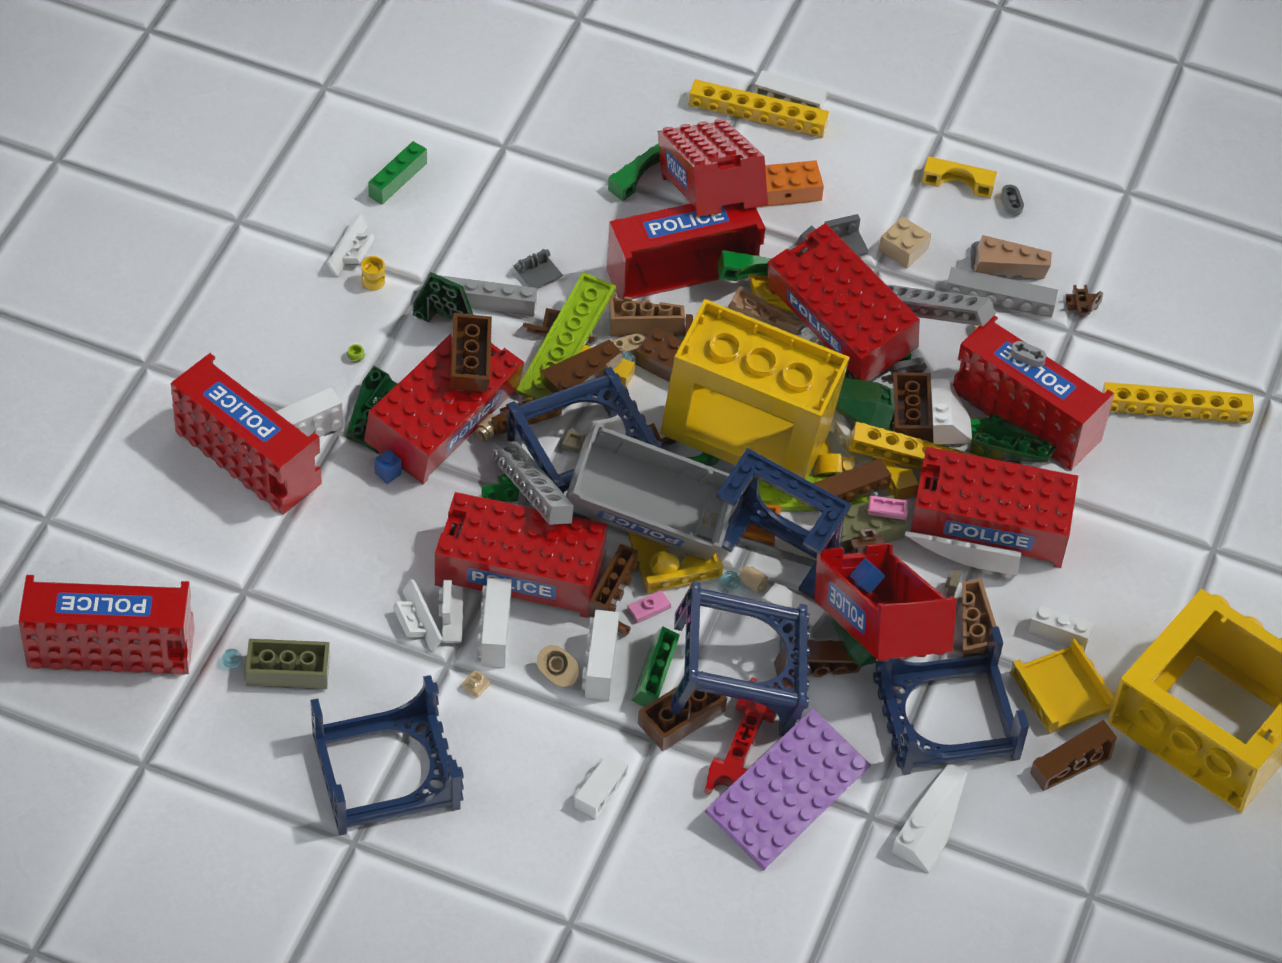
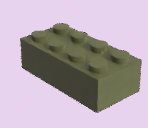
(858, 519)
(287, 663)

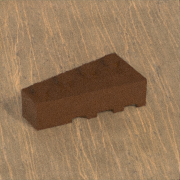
(581, 367)
(823, 659)
(1074, 756)

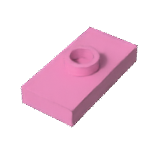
(888, 507)
(649, 606)

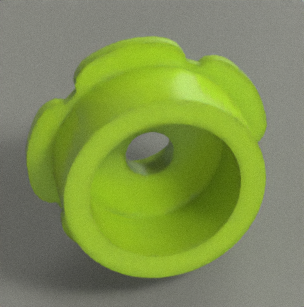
(355, 352)

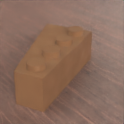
(1011, 259)
(641, 318)
(976, 617)

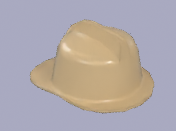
(558, 665)

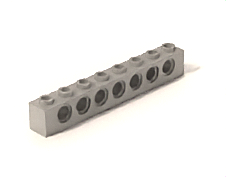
(946, 306)
(533, 482)

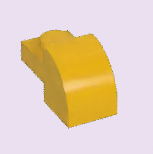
(832, 464)

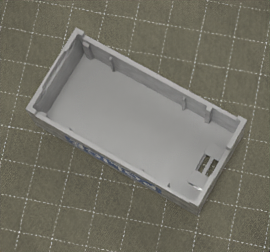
(649, 492)

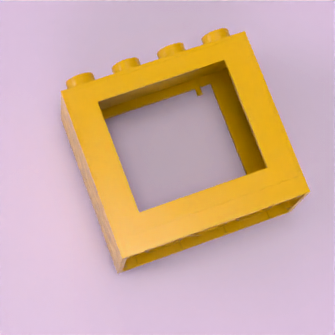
(752, 389)
(1180, 735)

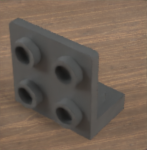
(848, 230)

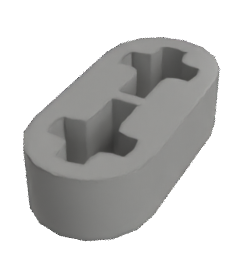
(1028, 354)

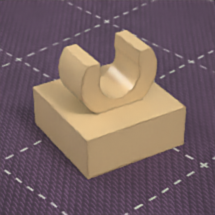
(476, 683)

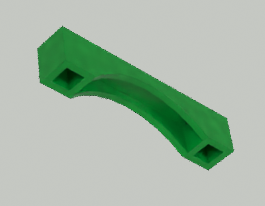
(624, 181)
(736, 266)

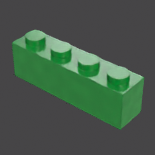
(397, 172)
(655, 666)

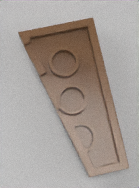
(764, 311)

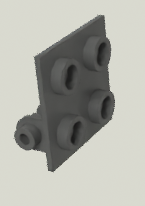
(537, 269)

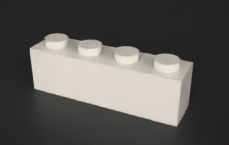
(789, 90)

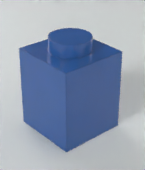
(387, 466)
(866, 576)

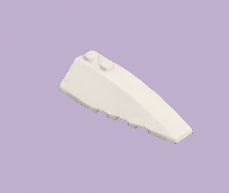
(949, 415)
(971, 554)
(931, 821)

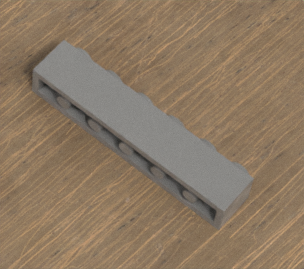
(1003, 291)
(498, 296)

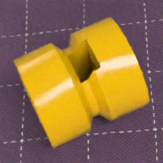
(373, 273)

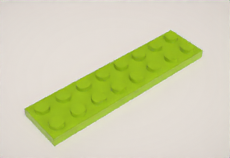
(569, 331)

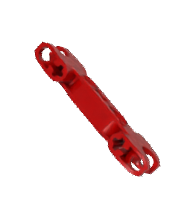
(732, 768)

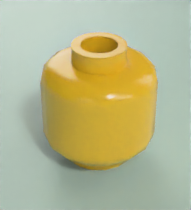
(664, 563)

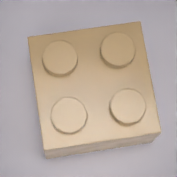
(904, 242)

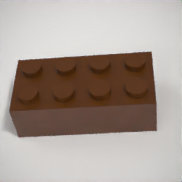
(470, 352)
(658, 353)
(913, 405)
(670, 728)

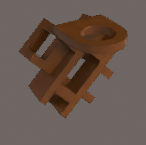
(1083, 304)
(857, 545)

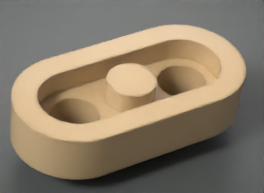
(629, 343)

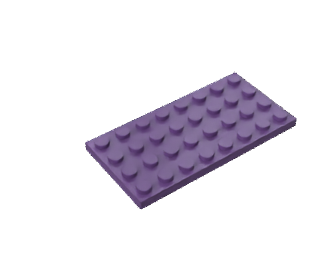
(787, 788)

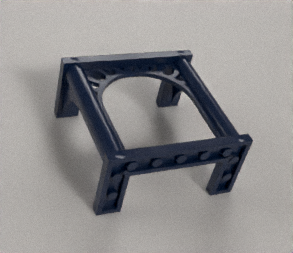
(609, 393)
(744, 486)
(792, 625)
(417, 711)
(904, 742)

